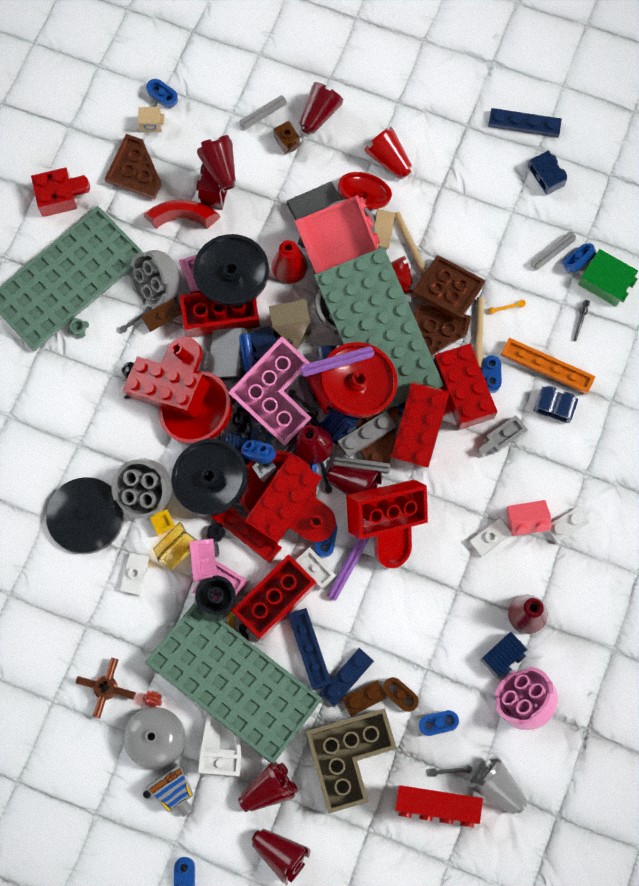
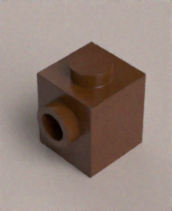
(286, 137)

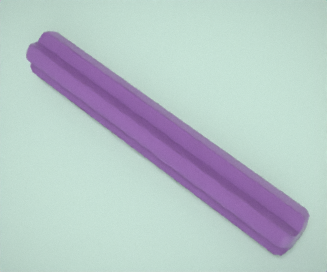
(337, 361)
(347, 568)

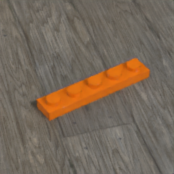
(548, 366)

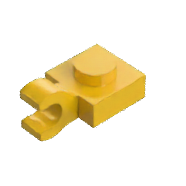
(162, 521)

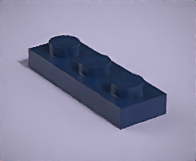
(347, 677)

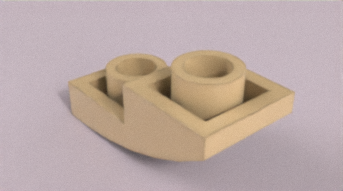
(383, 227)

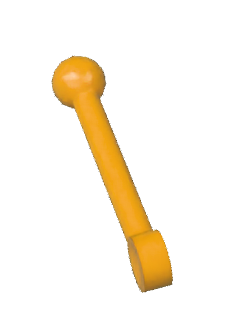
(521, 303)

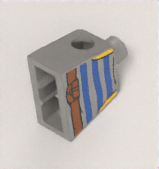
(172, 790)

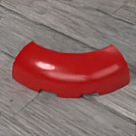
(181, 208)

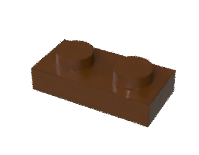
(161, 314)
(364, 698)

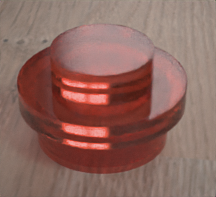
(152, 699)

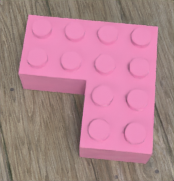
(264, 395)

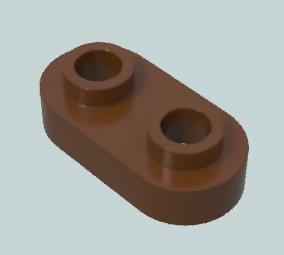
(400, 694)

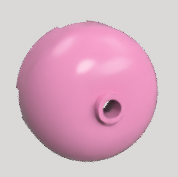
(526, 699)

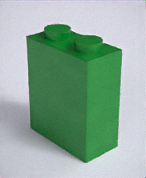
(608, 278)

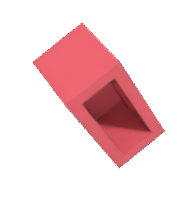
(528, 518)

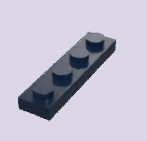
(525, 122)
(309, 649)

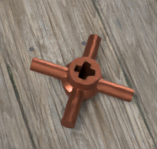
(111, 682)

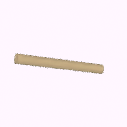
(412, 247)
(479, 330)

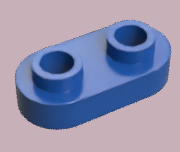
(164, 92)
(579, 257)
(492, 373)
(258, 451)
(330, 542)
(438, 723)
(184, 878)

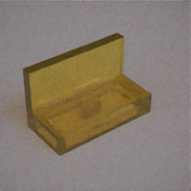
(174, 547)

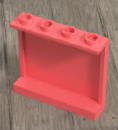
(337, 234)

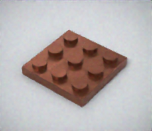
(448, 288)

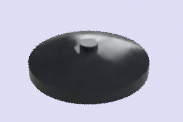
(231, 270)
(209, 477)
(84, 516)

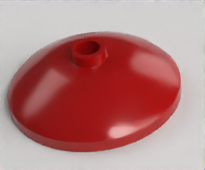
(371, 188)

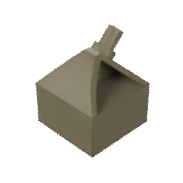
(291, 322)

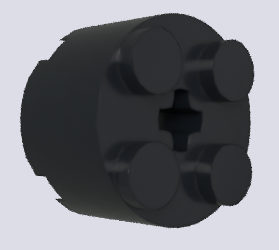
(208, 589)

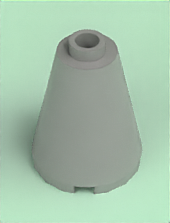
(498, 786)

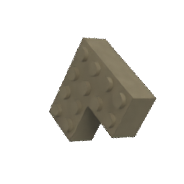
(339, 748)

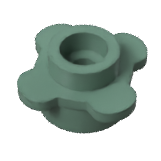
(78, 323)

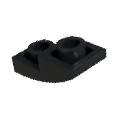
(246, 423)

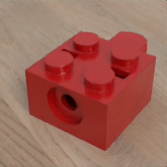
(57, 191)

